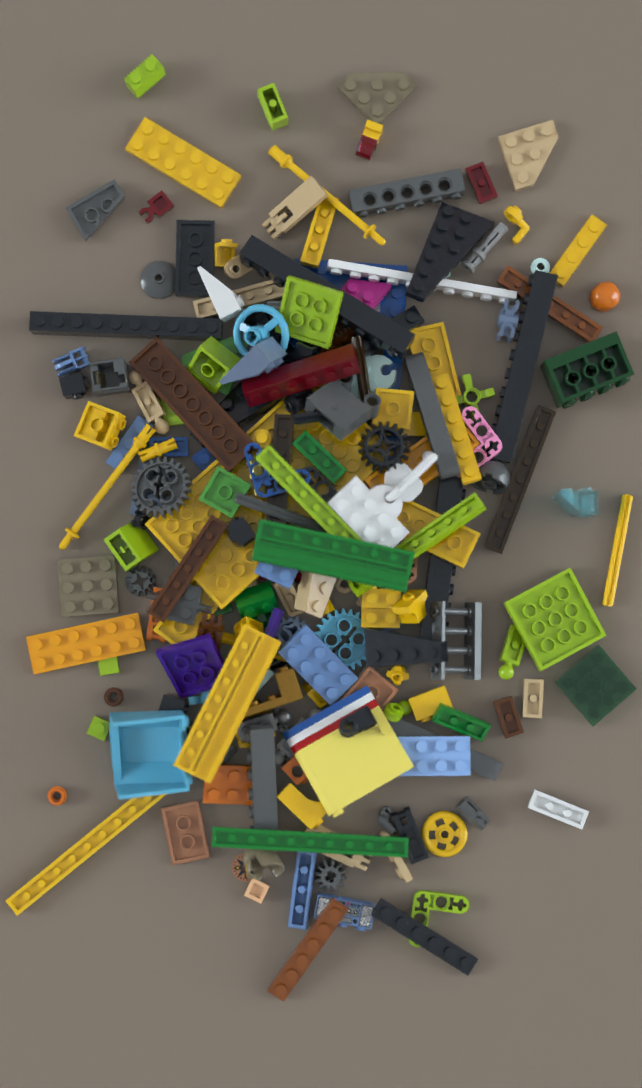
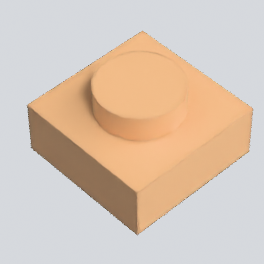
(256, 890)

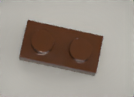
(508, 717)

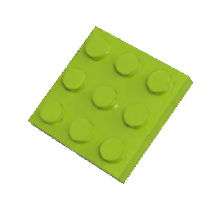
(310, 311)

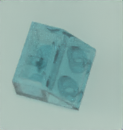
(578, 504)

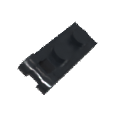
(416, 847)

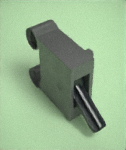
(338, 408)

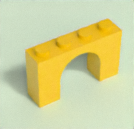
(305, 810)

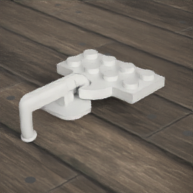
(369, 512)

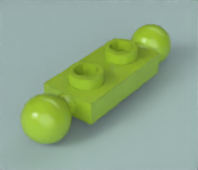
(511, 653)

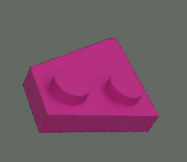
(367, 291)

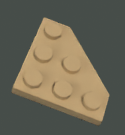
(528, 152)

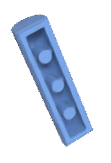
(302, 890)

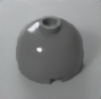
(494, 477)

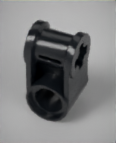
(360, 720)

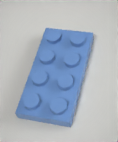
(317, 664)

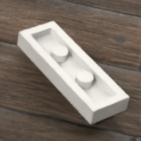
(558, 809)

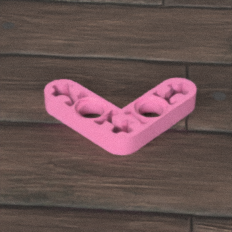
(483, 440)

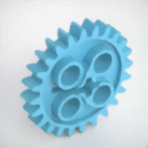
(331, 627)

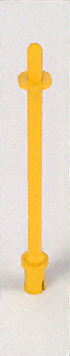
(287, 162)
(139, 442)

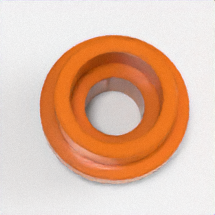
(53, 800)

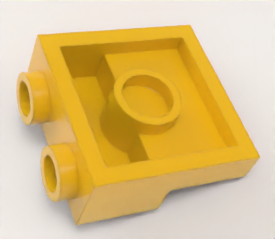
(100, 426)
(377, 608)

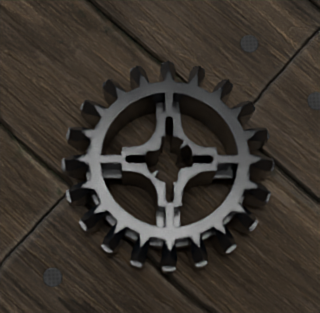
(375, 448)

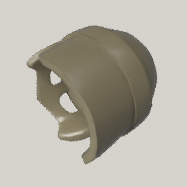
(257, 860)

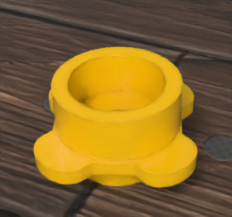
(397, 670)

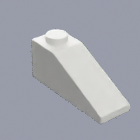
(224, 299)

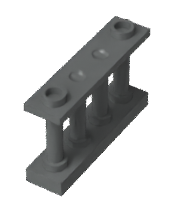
(472, 641)

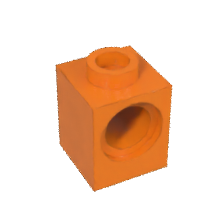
(287, 768)

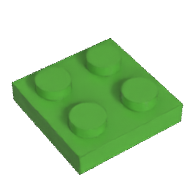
(222, 491)

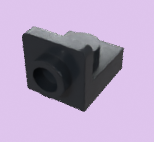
(296, 402)

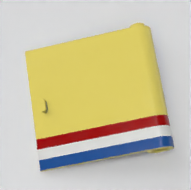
(347, 767)

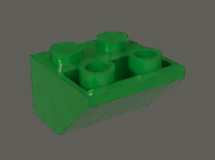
(257, 602)

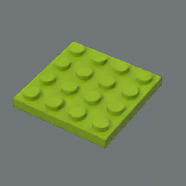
(554, 619)

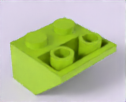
(131, 546)

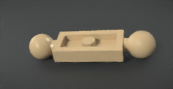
(149, 402)

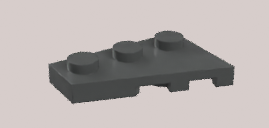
(95, 208)

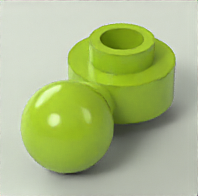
(395, 711)

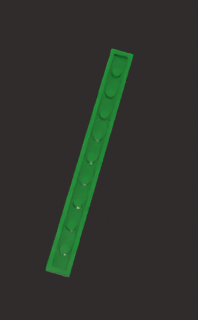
(310, 841)

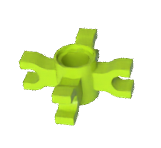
(468, 386)

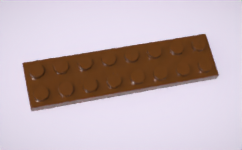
(192, 404)

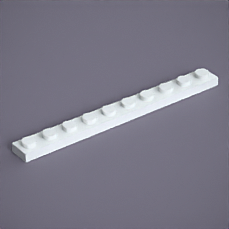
(394, 277)

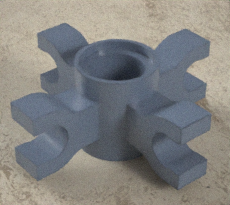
(507, 320)

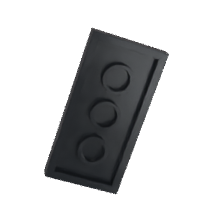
(193, 249)

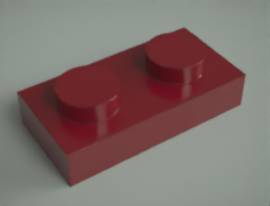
(481, 182)

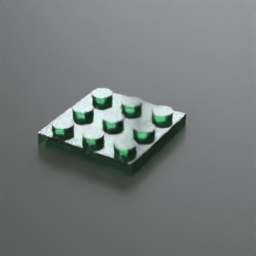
(595, 685)

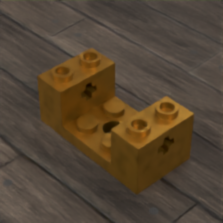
(289, 689)

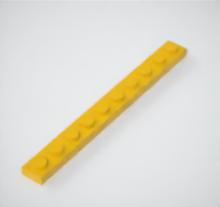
(80, 852)

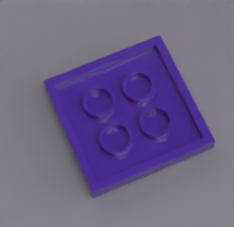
(191, 664)

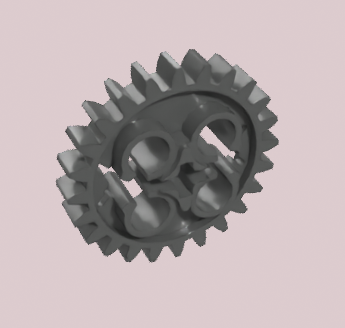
(176, 488)

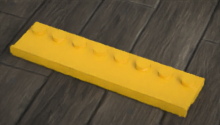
(227, 703)

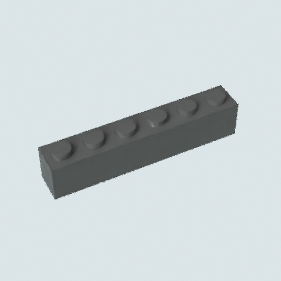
(262, 776)

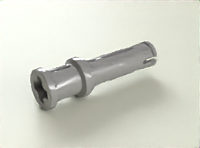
(476, 255)

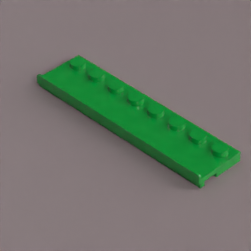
(332, 556)

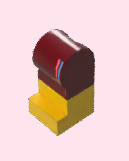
(369, 139)

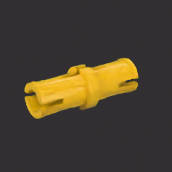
(158, 450)

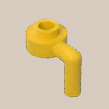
(515, 216)

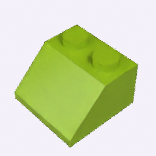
(211, 364)

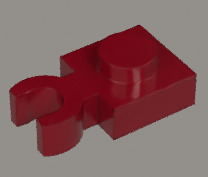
(159, 205)

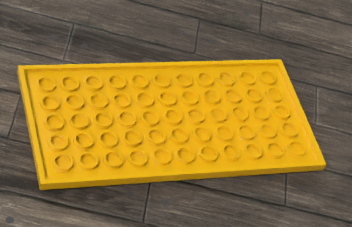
(228, 566)

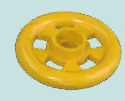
(460, 832)

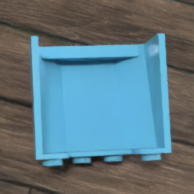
(145, 750)

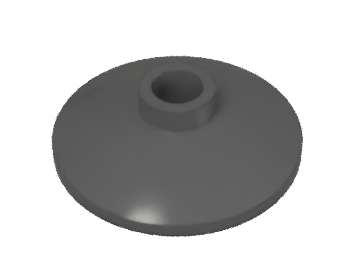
(162, 288)

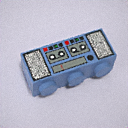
(358, 913)

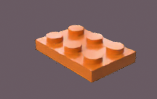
(228, 786)

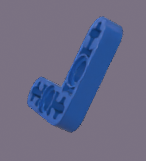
(265, 478)

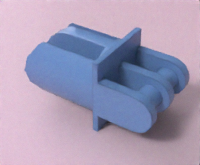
(72, 363)

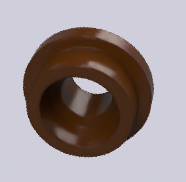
(107, 697)

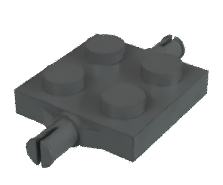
(187, 606)

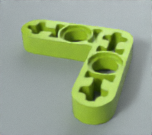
(430, 904)

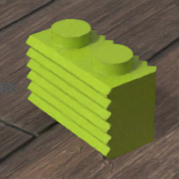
(144, 76)
(272, 106)

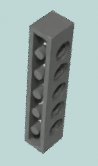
(451, 178)

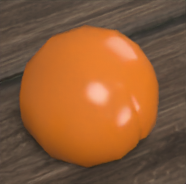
(604, 296)

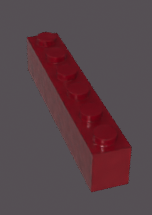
(301, 375)

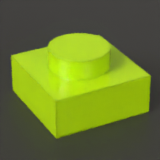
(99, 728)

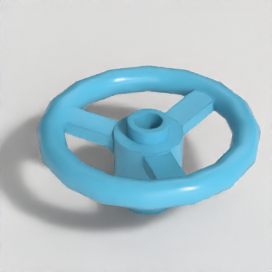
(259, 333)

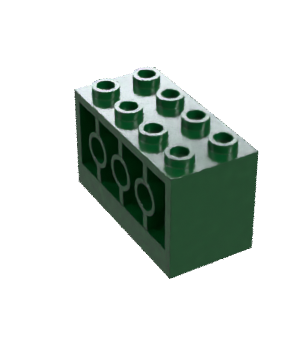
(589, 358)

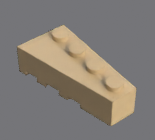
(313, 593)

